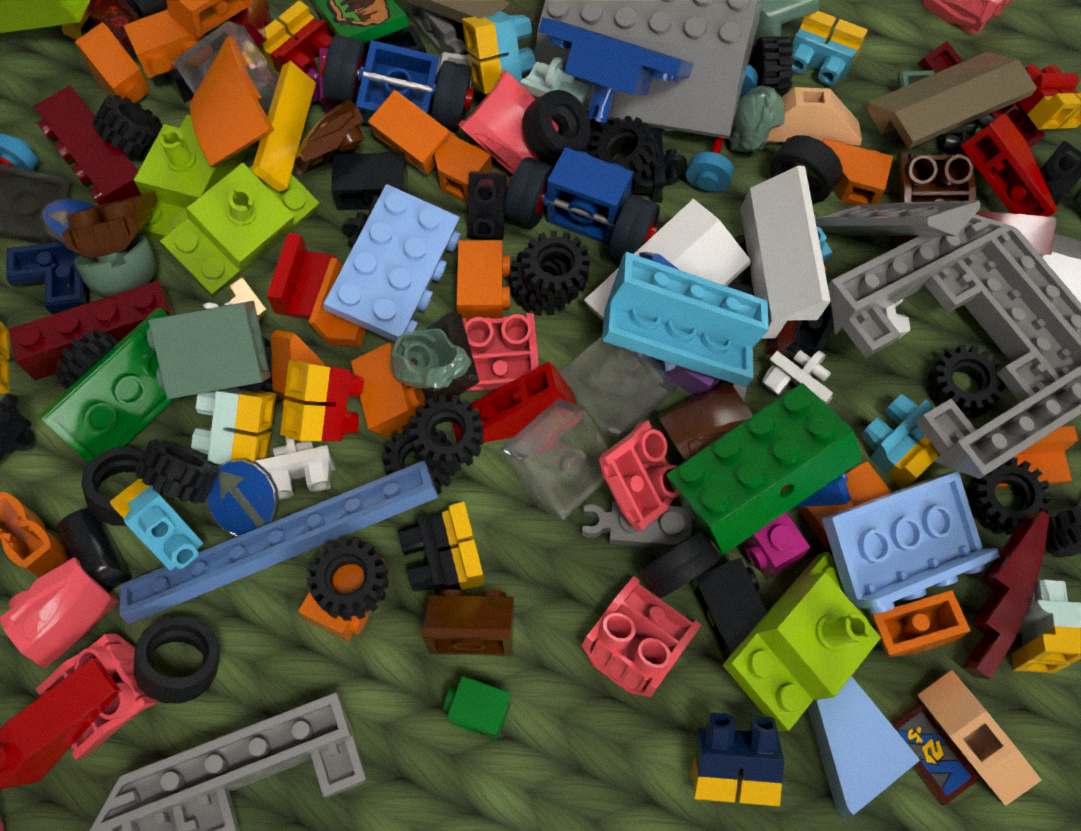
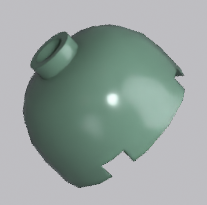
(118, 270)

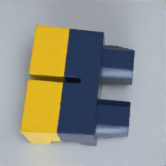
(738, 761)

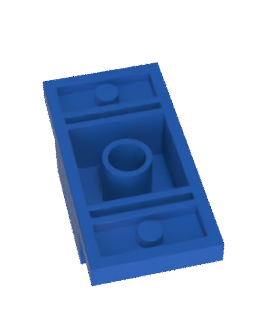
(611, 64)

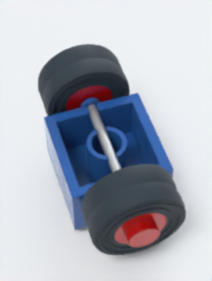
(398, 69)
(583, 198)

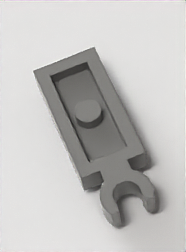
(437, 29)
(663, 532)

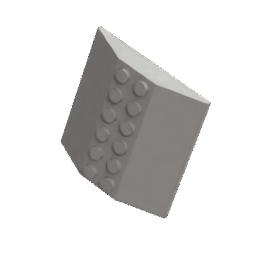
(704, 32)

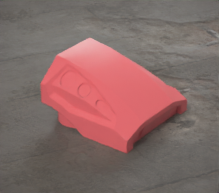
(968, 14)
(499, 123)
(502, 349)
(638, 476)
(56, 612)
(638, 639)
(118, 659)

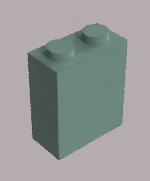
(208, 349)

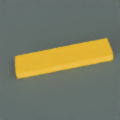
(288, 117)

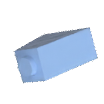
(857, 748)

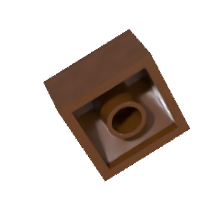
(469, 624)

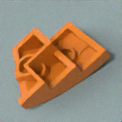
(228, 107)

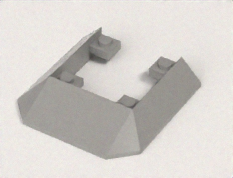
(1014, 301)
(195, 785)

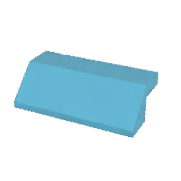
(684, 319)

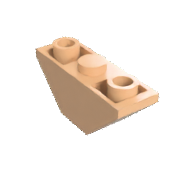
(817, 115)
(979, 737)

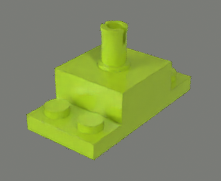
(178, 176)
(235, 226)
(803, 646)

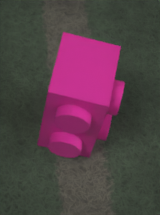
(776, 546)

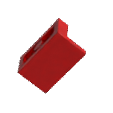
(297, 278)

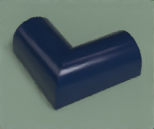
(49, 265)

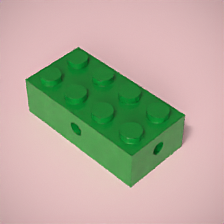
(765, 467)

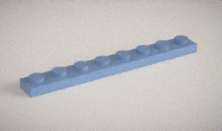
(277, 542)

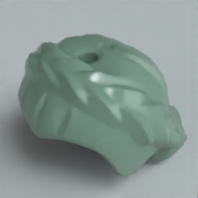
(755, 117)
(434, 357)

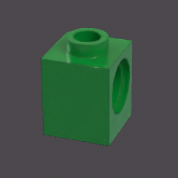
(477, 707)

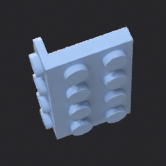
(394, 264)
(906, 543)

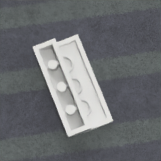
(694, 244)
(785, 249)

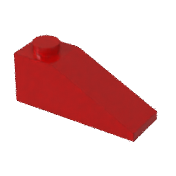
(1010, 168)
(519, 403)
(52, 724)

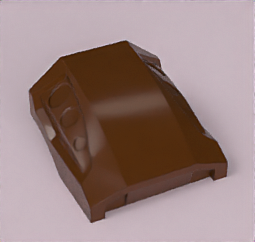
(333, 134)
(936, 178)
(108, 226)
(704, 419)

